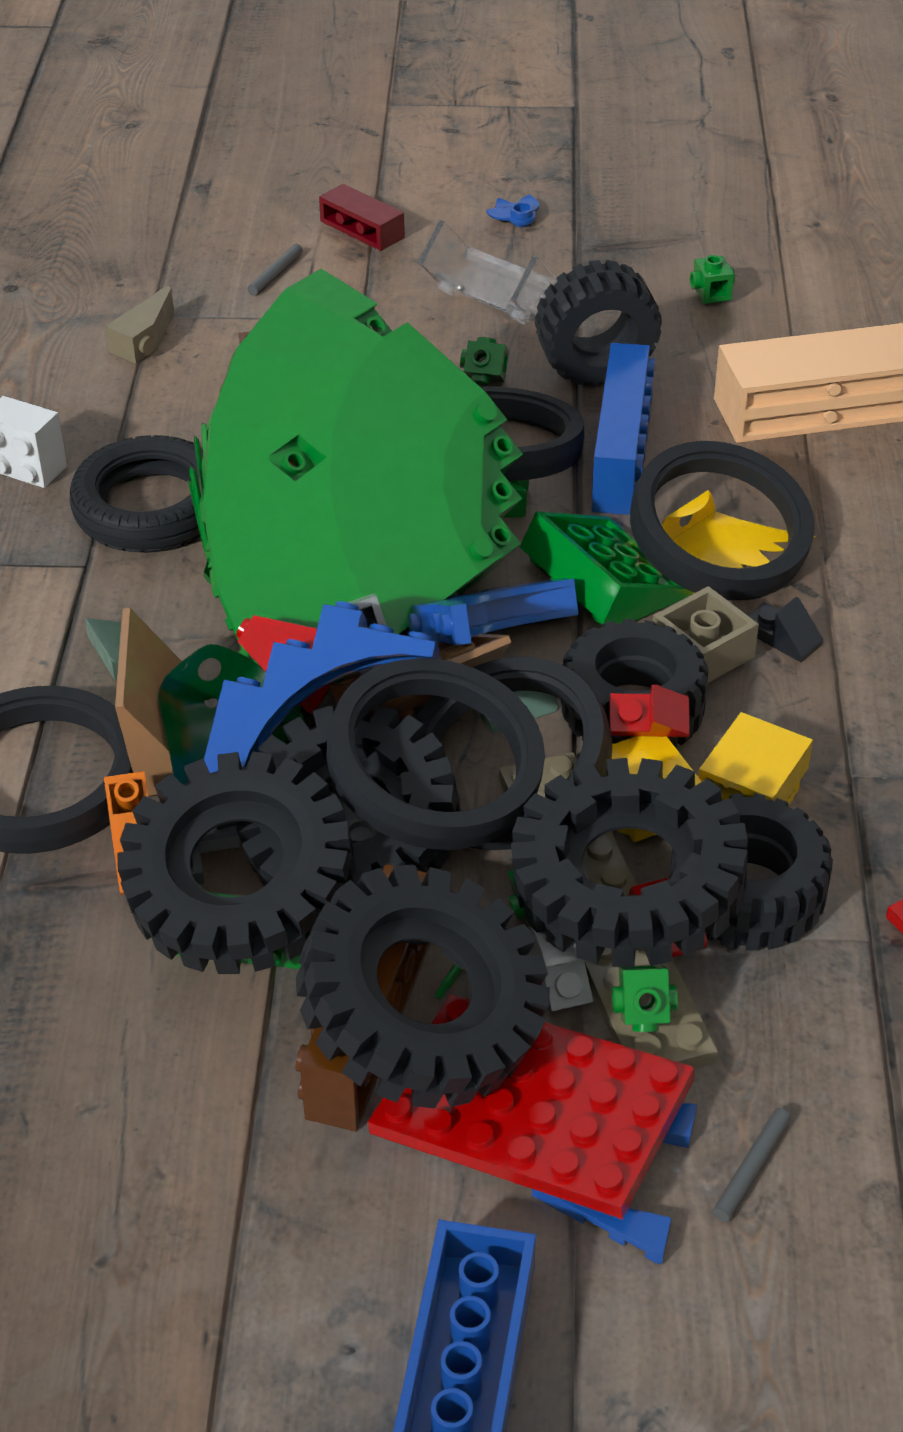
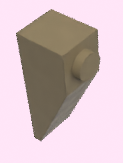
(141, 328)

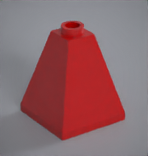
(257, 638)

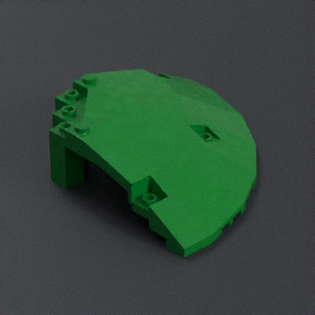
(390, 456)

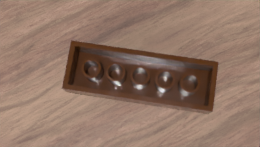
(325, 1091)

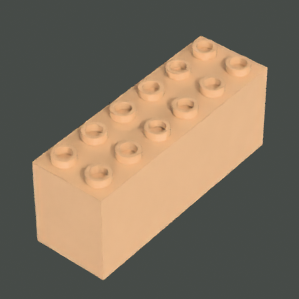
(811, 382)

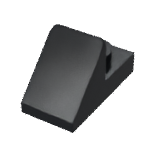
(788, 629)

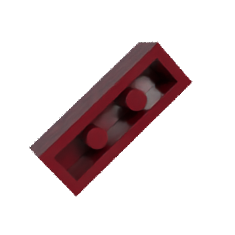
(362, 217)

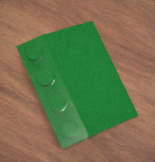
(604, 570)

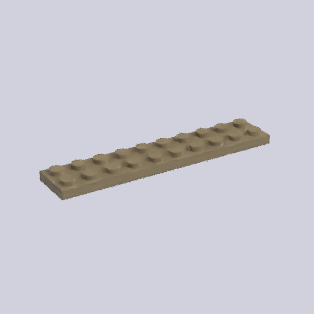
(686, 1035)

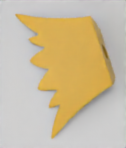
(720, 537)

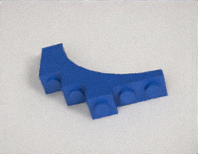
(468, 615)
(341, 646)

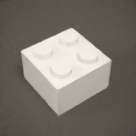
(30, 442)

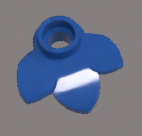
(518, 213)

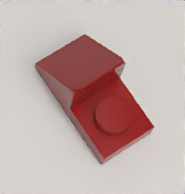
(652, 715)

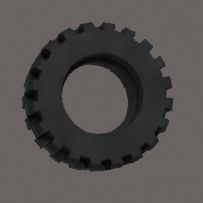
(581, 295)
(638, 656)
(801, 858)

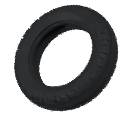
(130, 529)

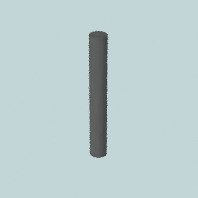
(275, 269)
(751, 1165)

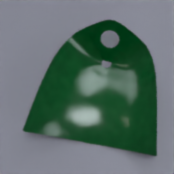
(183, 707)

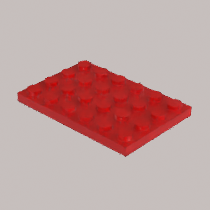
(568, 1122)

